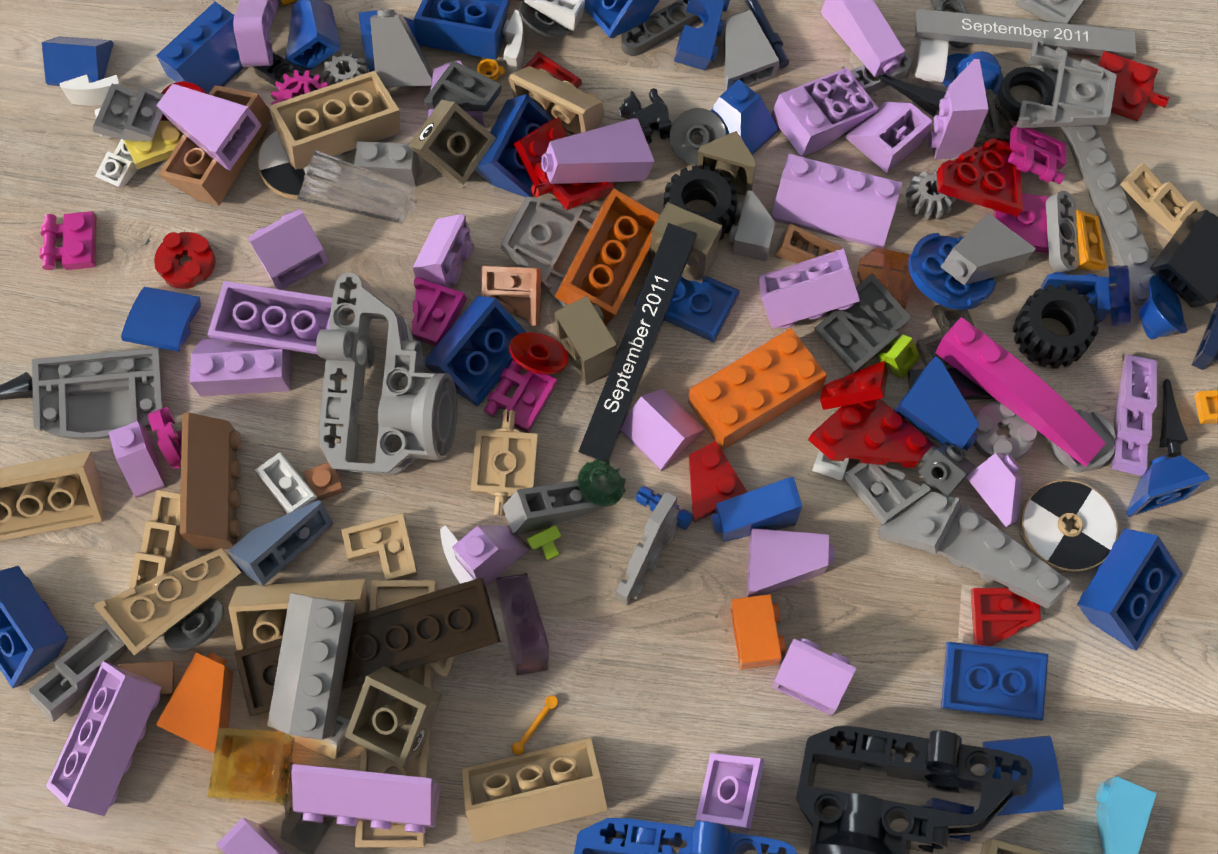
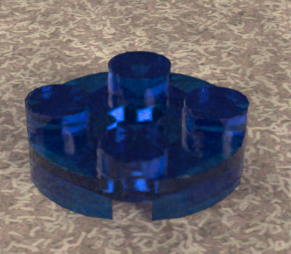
(1119, 295)

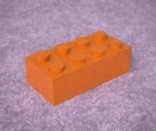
(610, 254)
(756, 388)

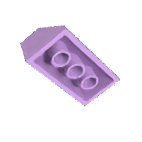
(836, 201)
(270, 317)
(103, 739)
(365, 797)

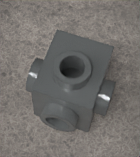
(945, 468)

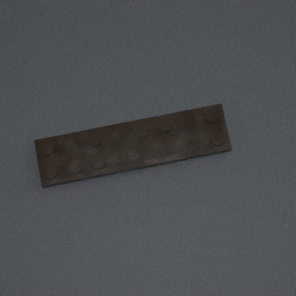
(392, 637)

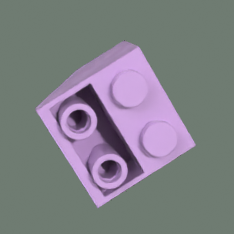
(891, 133)
(288, 249)
(445, 251)
(814, 676)

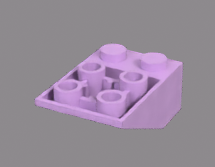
(822, 111)

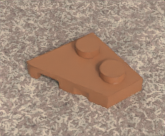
(515, 288)

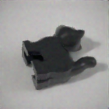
(651, 117)

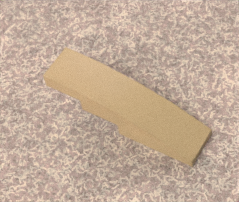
(1158, 199)
(160, 540)

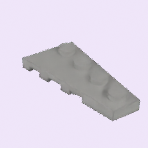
(997, 557)

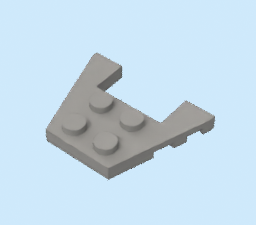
(1080, 94)
(541, 235)

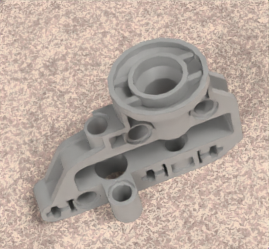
(419, 414)

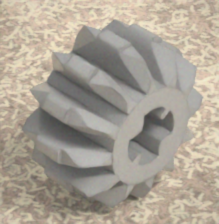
(343, 68)
(924, 197)

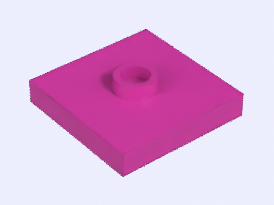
(1030, 223)

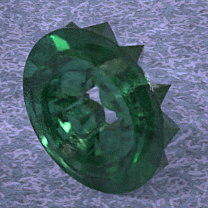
(590, 484)

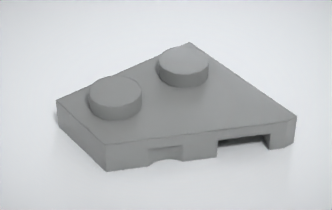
(884, 489)
(923, 522)

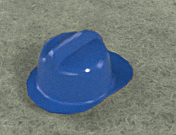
(989, 64)
(1162, 311)

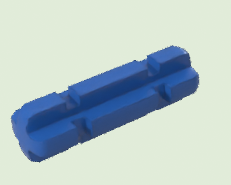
(646, 497)

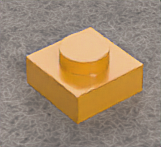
(1207, 406)

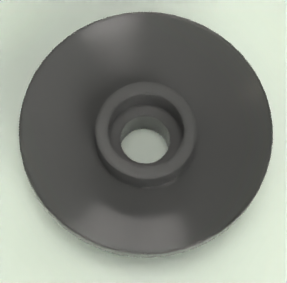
(540, 23)
(691, 123)
(196, 627)

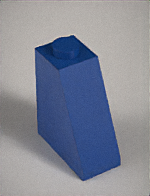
(311, 34)
(939, 407)
(765, 508)

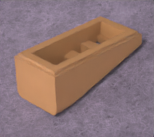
(800, 237)

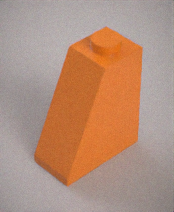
(200, 702)

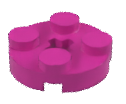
(169, 439)

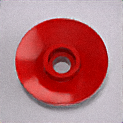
(538, 353)

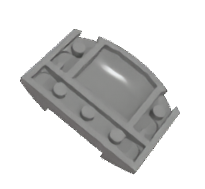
(95, 392)

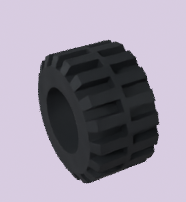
(706, 186)
(1062, 306)

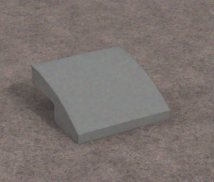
(129, 114)

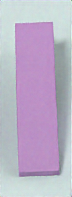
(1134, 414)

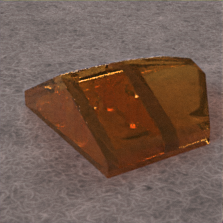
(890, 269)

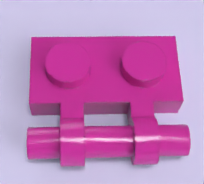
(1037, 146)
(78, 241)
(528, 399)

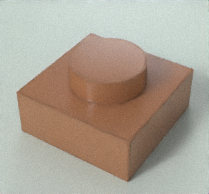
(324, 481)

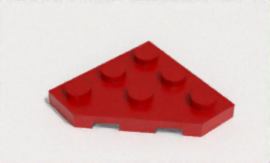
(984, 178)
(871, 434)

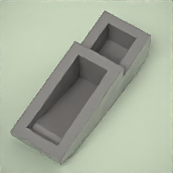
(76, 672)

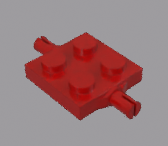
(1132, 87)
(570, 194)

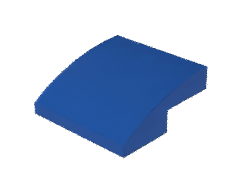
(160, 318)
(1046, 785)

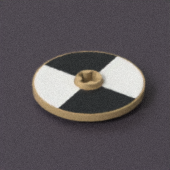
(278, 170)
(1045, 520)

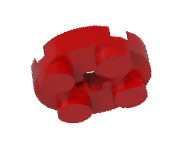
(175, 247)

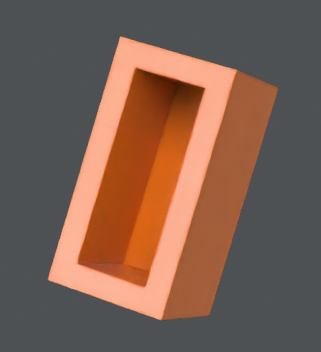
(756, 631)

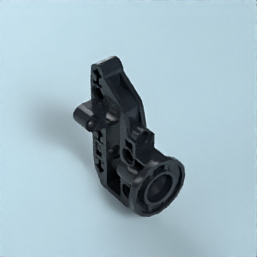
(940, 761)

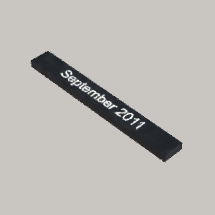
(638, 342)

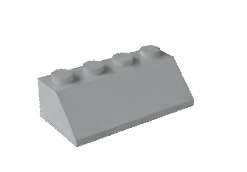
(311, 666)

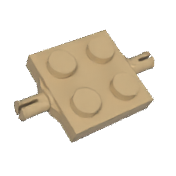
(504, 461)

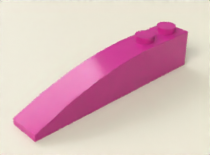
(1018, 390)

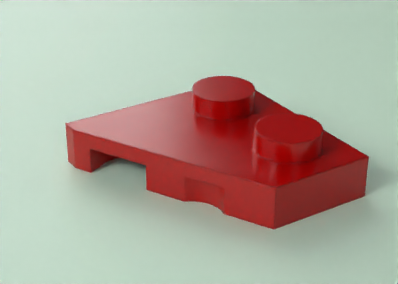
(536, 143)
(856, 388)

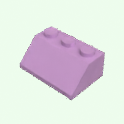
(960, 114)
(808, 289)
(238, 368)

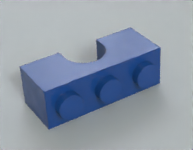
(697, 45)

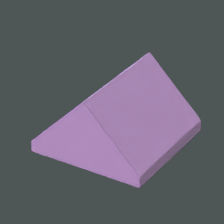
(660, 427)
(730, 791)

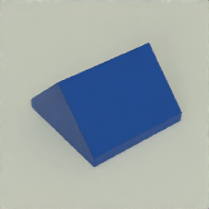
(75, 57)

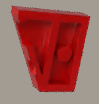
(711, 480)
(1000, 614)

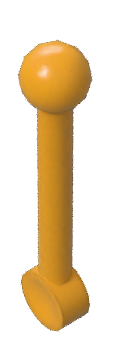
(550, 703)

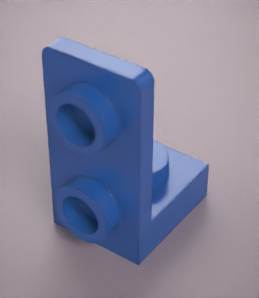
(1091, 285)

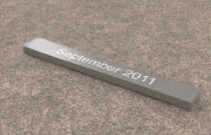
(1022, 32)

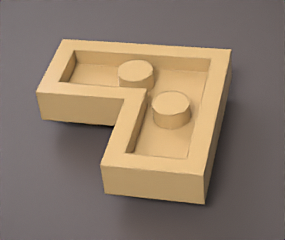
(388, 539)

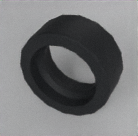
(1029, 77)

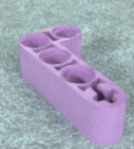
(252, 29)

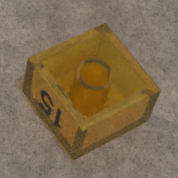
(251, 766)

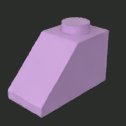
(137, 458)
(999, 486)

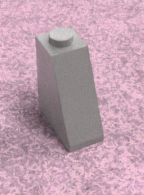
(747, 52)
(397, 53)
(987, 252)

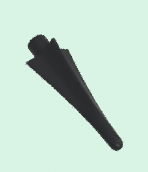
(926, 98)
(17, 388)
(1172, 429)

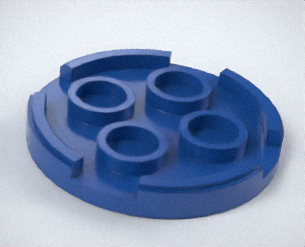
(936, 283)

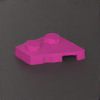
(434, 310)

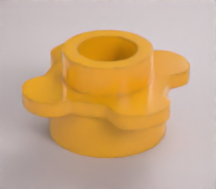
(490, 66)

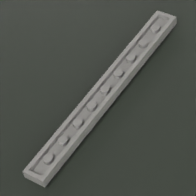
(1110, 203)

